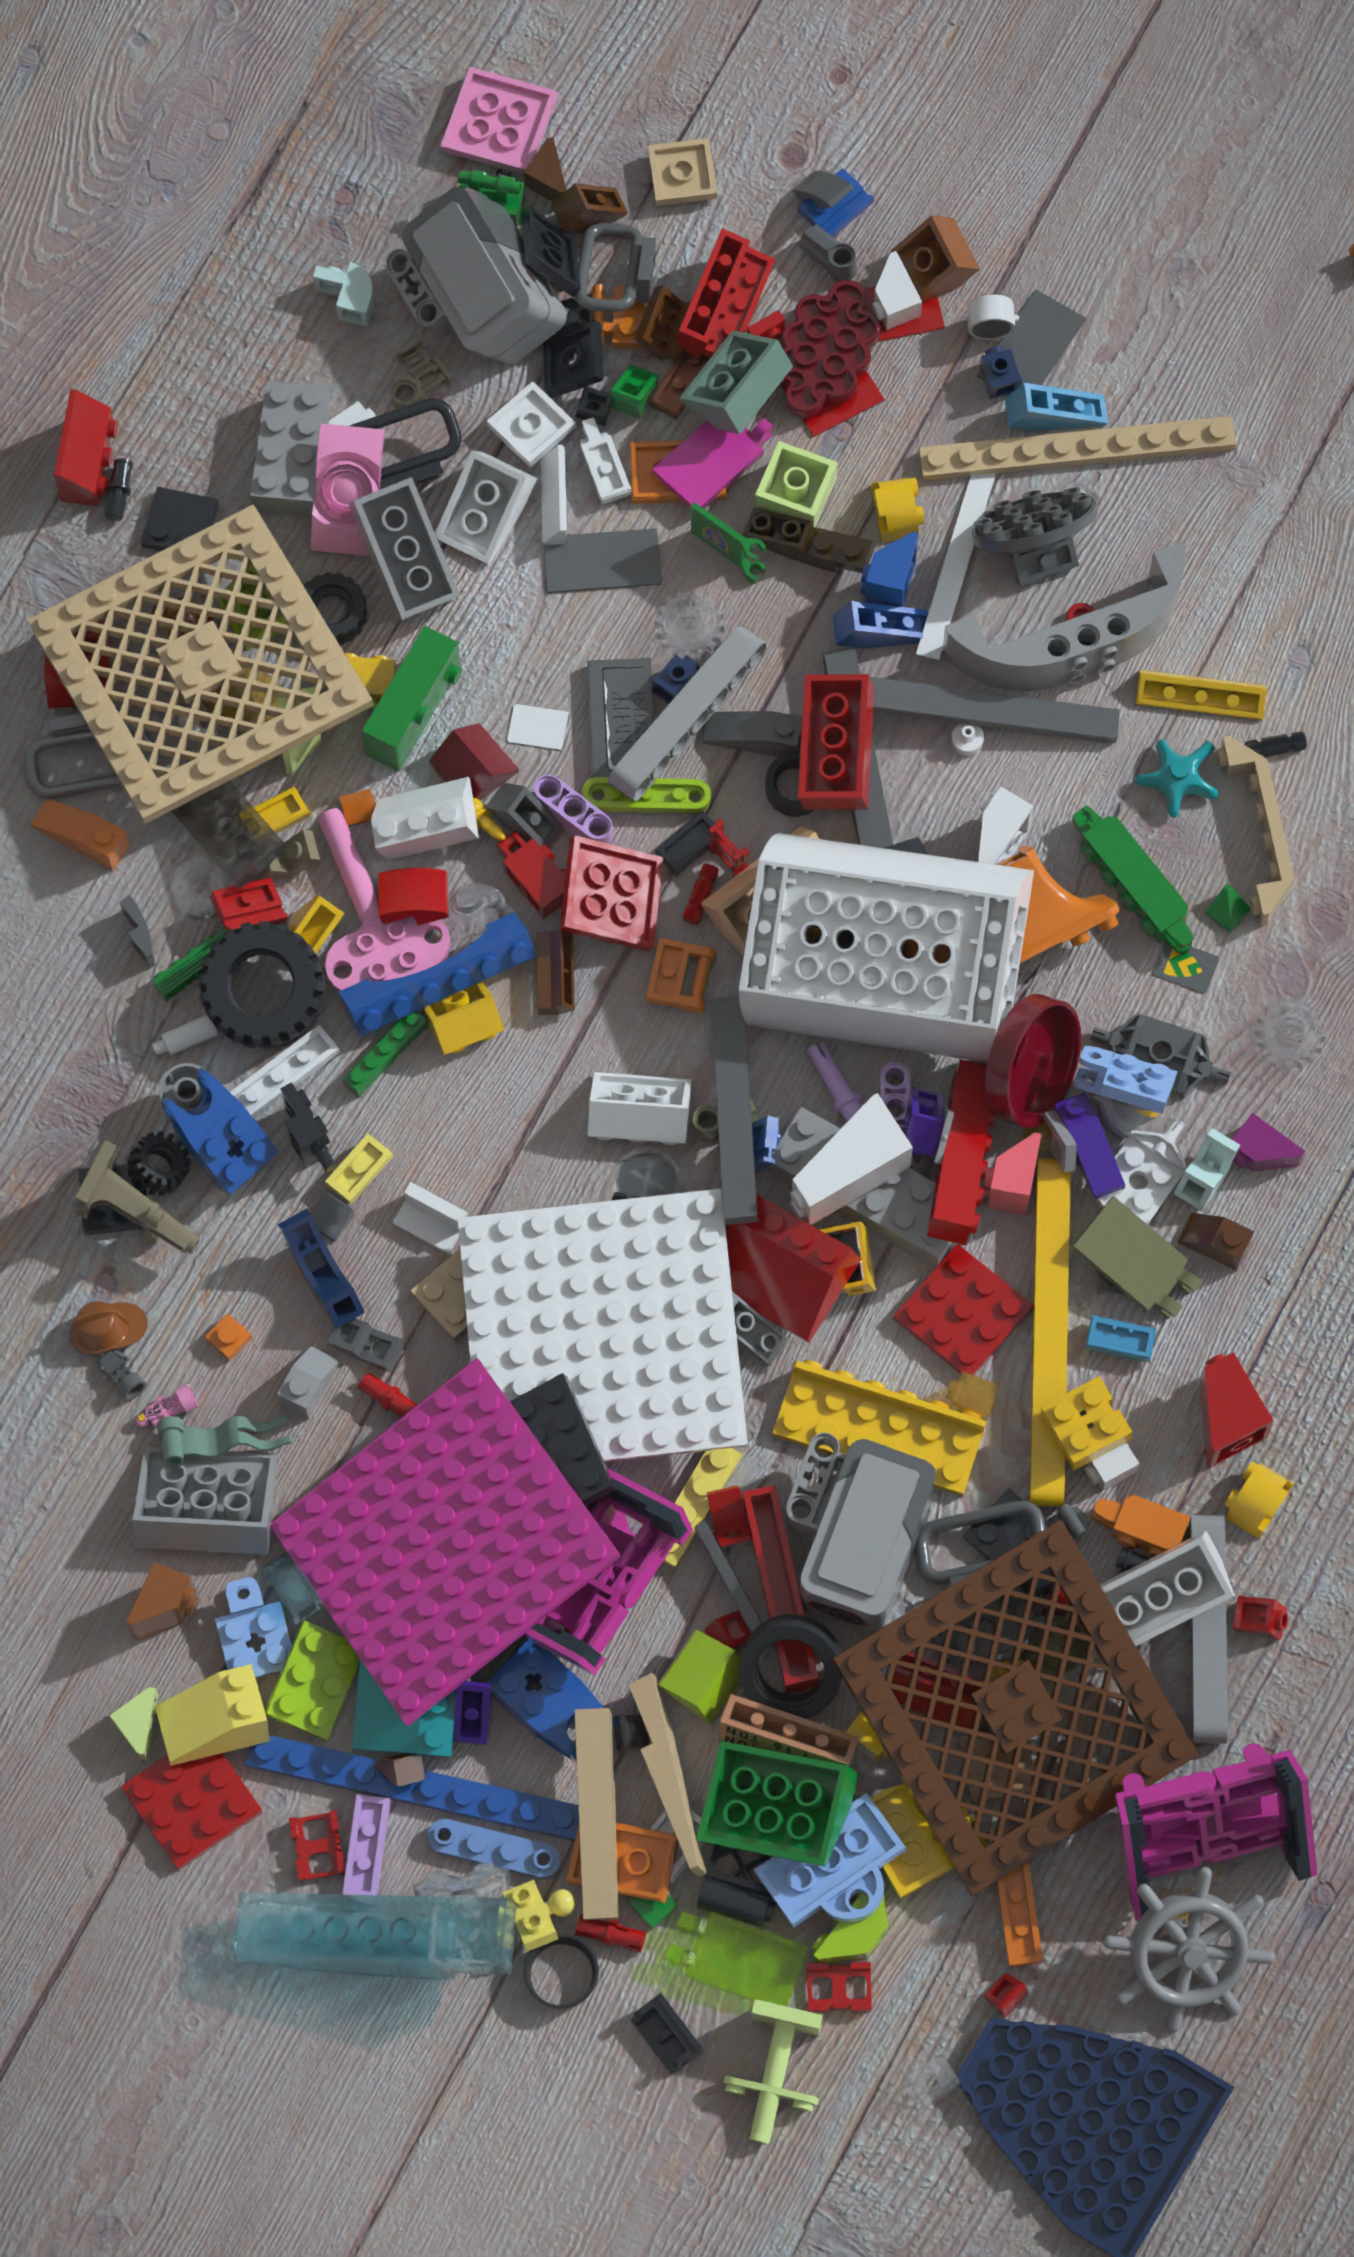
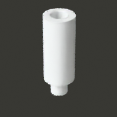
(185, 1036)

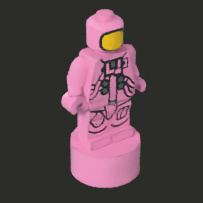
(181, 1401)

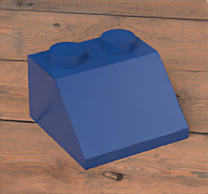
(890, 572)

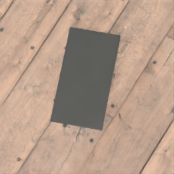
(1040, 337)
(603, 561)

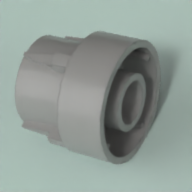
(178, 1080)

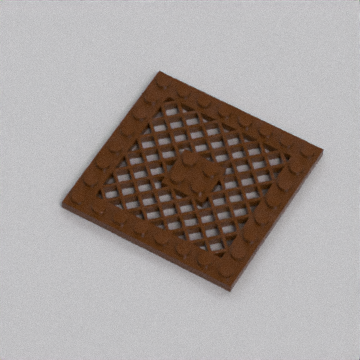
(1014, 1706)

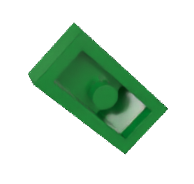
(632, 391)

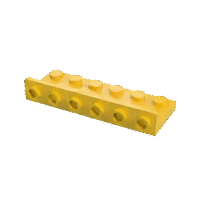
(866, 1410)

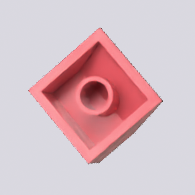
(1012, 1177)

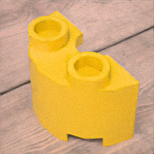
(897, 508)
(1258, 1499)

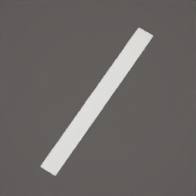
(955, 565)

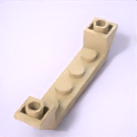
(1239, 761)

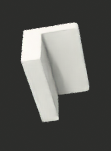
(429, 1218)

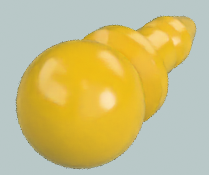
(485, 822)

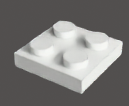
(531, 424)

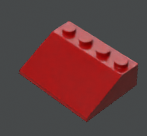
(787, 1268)

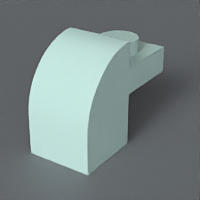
(354, 292)
(1207, 1169)

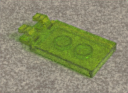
(739, 1958)

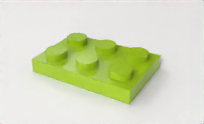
(313, 1681)

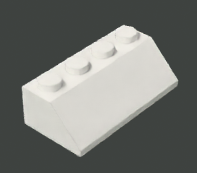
(1169, 1588)

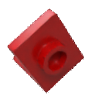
(728, 1515)

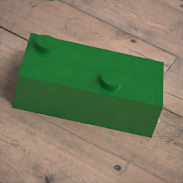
(412, 698)

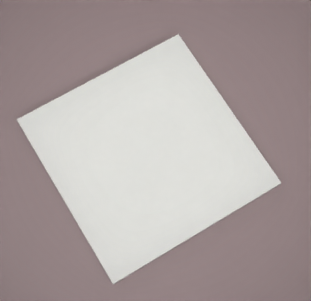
(622, 1304)

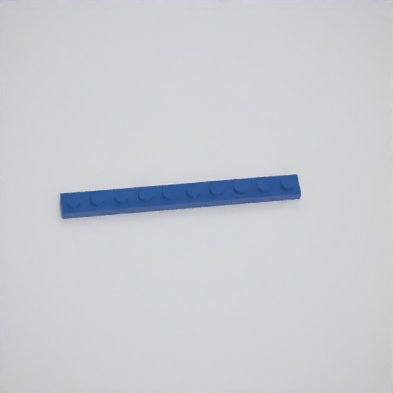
(434, 1792)

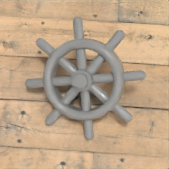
(1189, 1949)

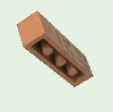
(778, 1731)

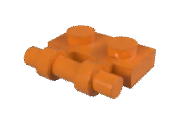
(624, 324)

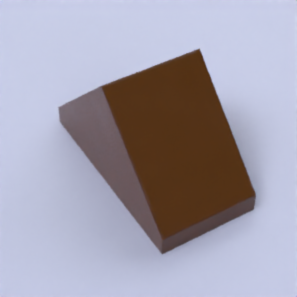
(545, 173)

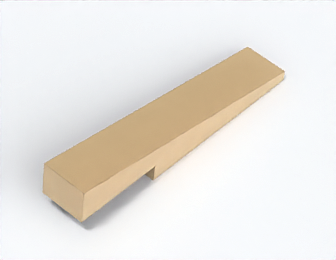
(665, 1767)
(597, 1813)

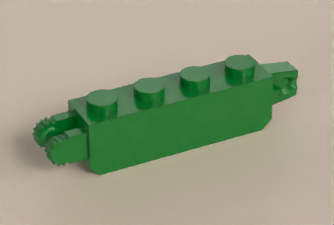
(1135, 878)

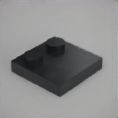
(176, 517)

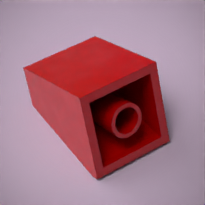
(1230, 1409)

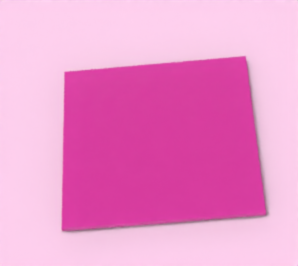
(444, 1541)

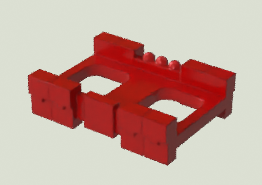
(726, 849)
(306, 1848)
(839, 1975)

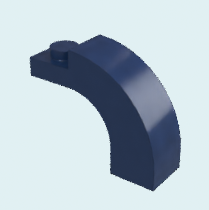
(320, 1269)

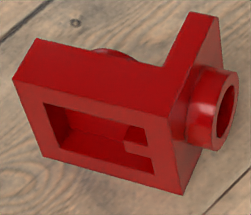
(769, 326)
(1260, 1616)

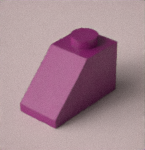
(1265, 1147)

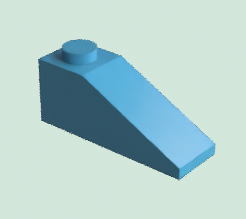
(1054, 408)

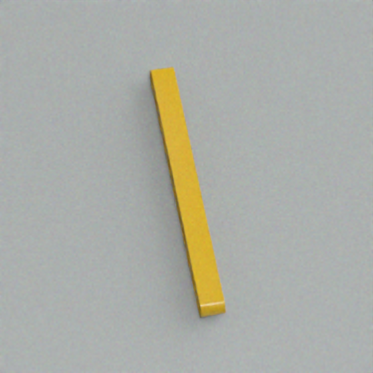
(1049, 1328)

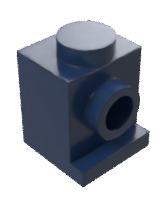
(999, 381)
(668, 686)

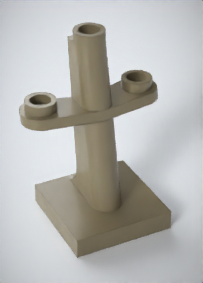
(107, 1188)

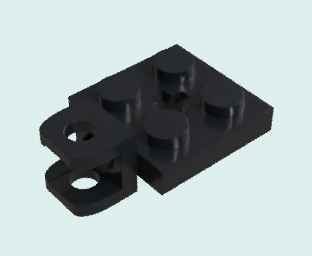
(578, 336)

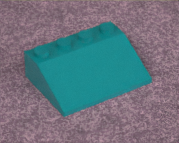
(382, 1730)

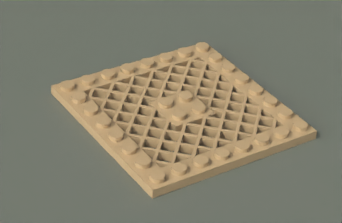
(200, 663)

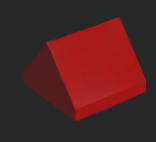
(1006, 1994)

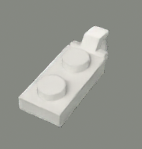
(603, 463)

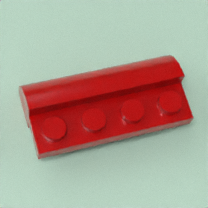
(724, 295)

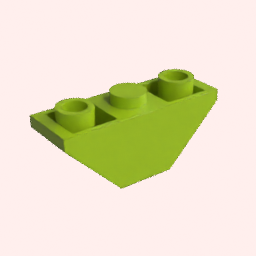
(852, 1940)

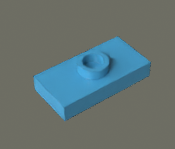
(1120, 1339)

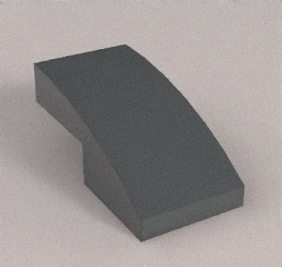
(822, 188)
(140, 936)
(366, 1344)

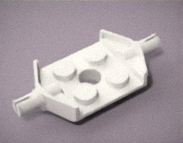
(1157, 1161)

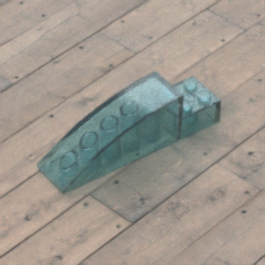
(376, 1934)

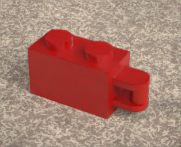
(533, 873)

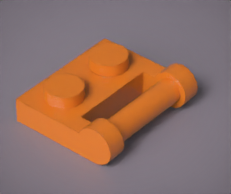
(669, 975)

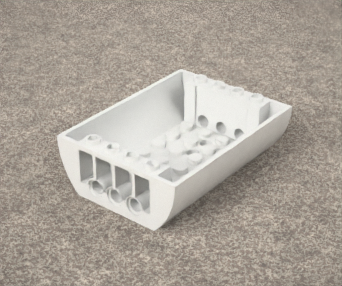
(871, 988)

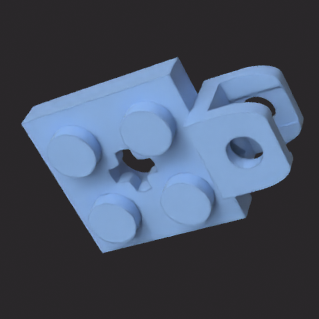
(1125, 1078)
(252, 1617)

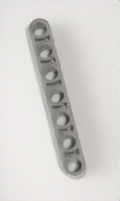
(687, 713)
(1209, 1652)

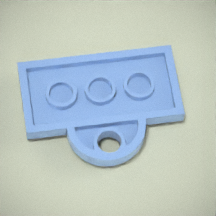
(853, 1868)

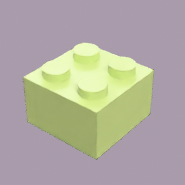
(796, 483)

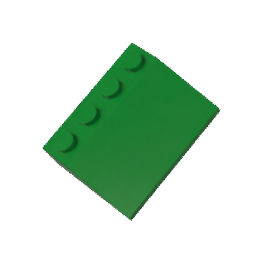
(776, 1803)

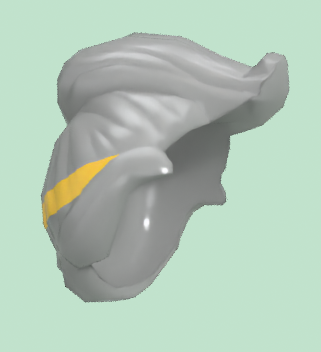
(1121, 1116)

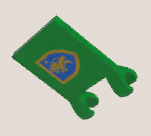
(727, 541)

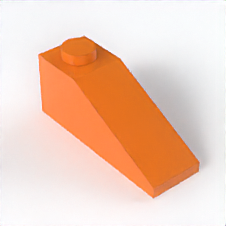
(82, 832)

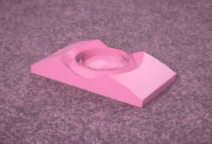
(345, 471)

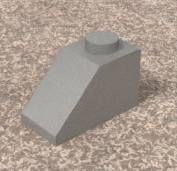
(307, 1381)

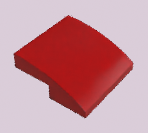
(413, 893)

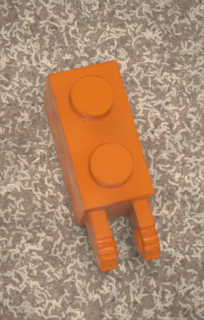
(1142, 1523)

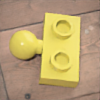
(533, 1914)

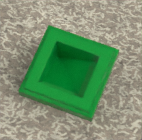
(1228, 908)

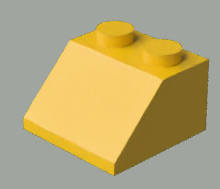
(463, 1018)

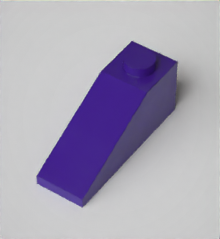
(1092, 1150)

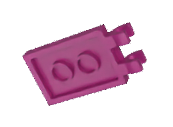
(710, 461)

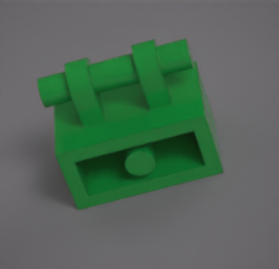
(502, 189)

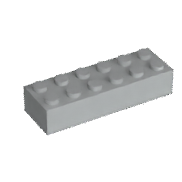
(892, 1210)

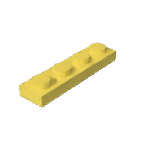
(709, 1475)

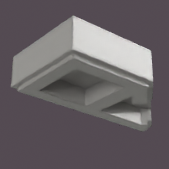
(1062, 1143)

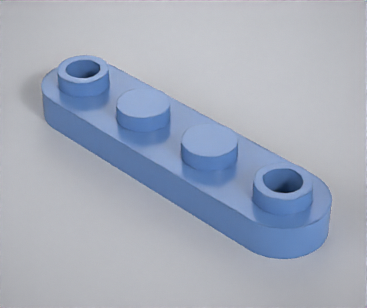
(494, 1847)

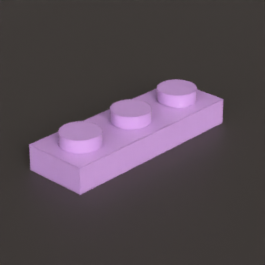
(366, 1845)

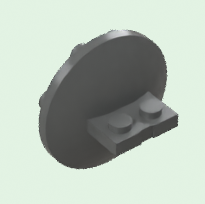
(1039, 534)

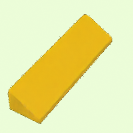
(1201, 694)

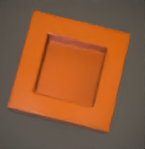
(228, 1337)

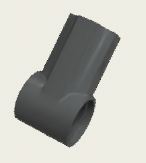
(828, 252)

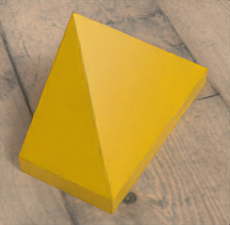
(315, 921)

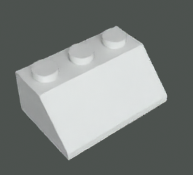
(424, 819)
(639, 1108)

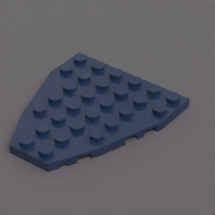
(1092, 2122)

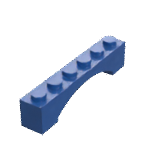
(382, 1002)

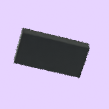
(686, 844)

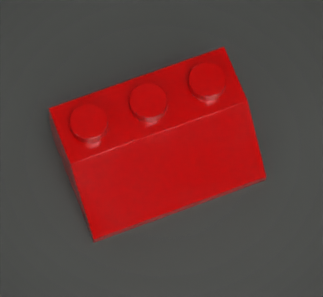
(84, 450)

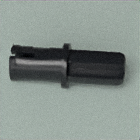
(118, 489)

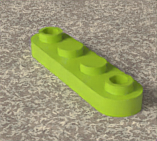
(663, 796)

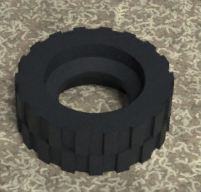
(351, 593)

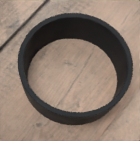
(567, 1939)

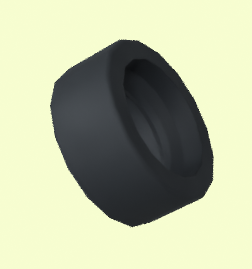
(780, 803)

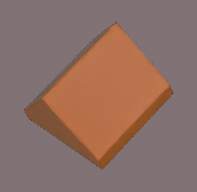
(357, 807)

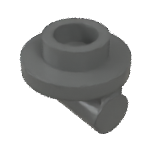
(1073, 1519)

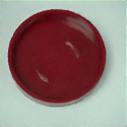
(1033, 1060)

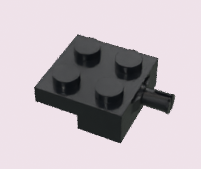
(305, 1132)

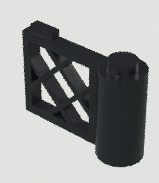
(733, 1895)

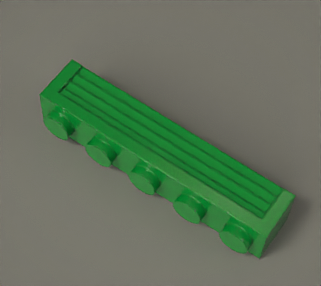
(186, 970)
(384, 1053)

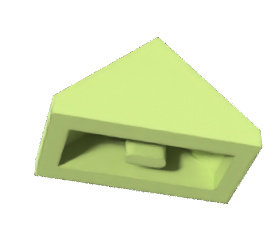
(136, 1721)

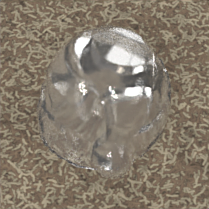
(474, 907)

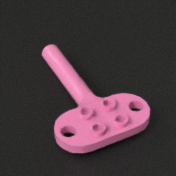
(375, 949)

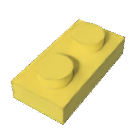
(359, 1169)

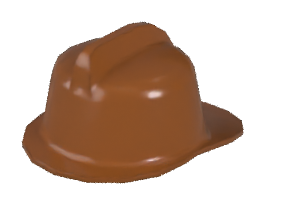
(107, 1327)

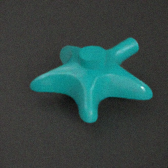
(1179, 775)

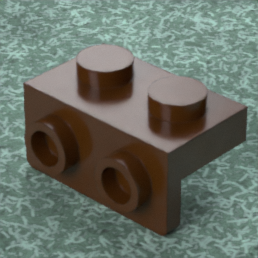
(662, 323)

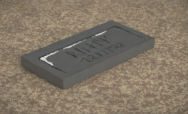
(617, 709)

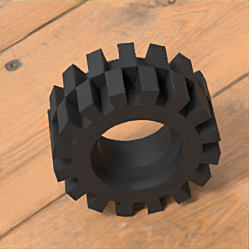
(147, 1175)

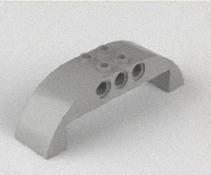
(1077, 645)

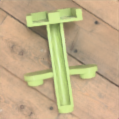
(785, 2023)

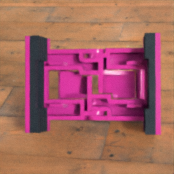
(599, 1606)
(1167, 1825)

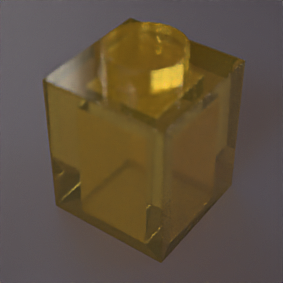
(972, 1394)

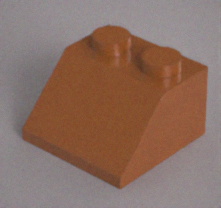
(936, 257)
(162, 1602)

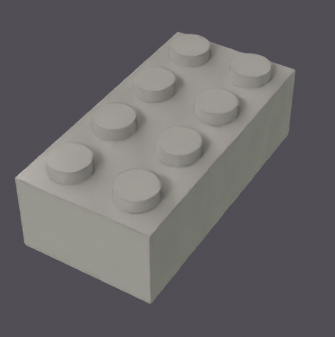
(288, 447)
(404, 549)

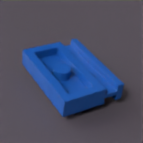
(841, 214)
(765, 1140)

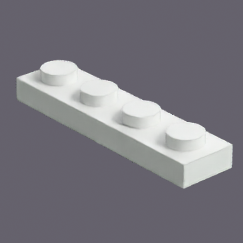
(290, 1066)

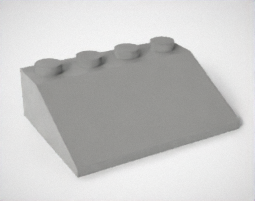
(206, 1503)

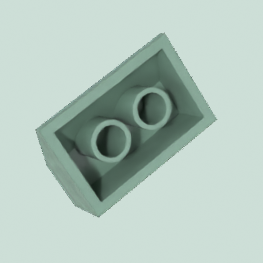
(737, 381)

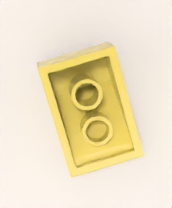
(213, 1716)

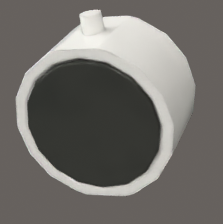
(990, 317)

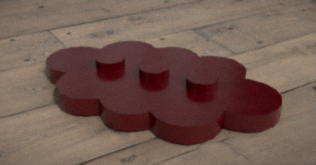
(828, 348)

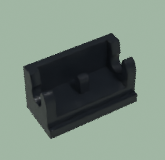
(666, 2034)

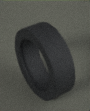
(790, 1628)

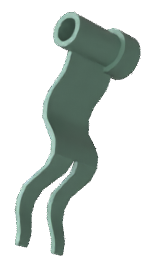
(214, 1442)

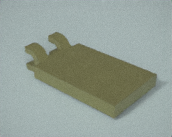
(1135, 1258)

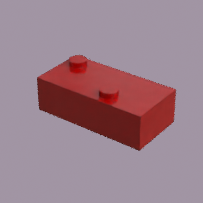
(836, 742)

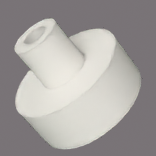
(967, 739)

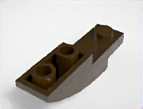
(807, 544)

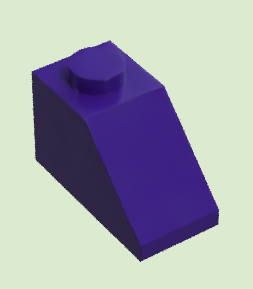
(924, 1120)
(472, 1712)

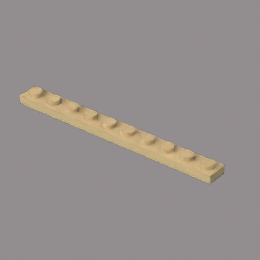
(1077, 448)

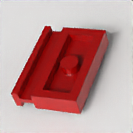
(251, 904)

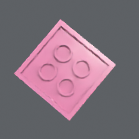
(498, 120)

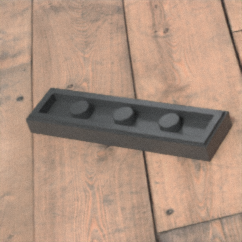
(728, 1575)

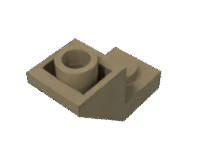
(298, 857)

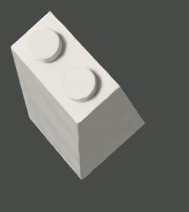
(852, 1163)

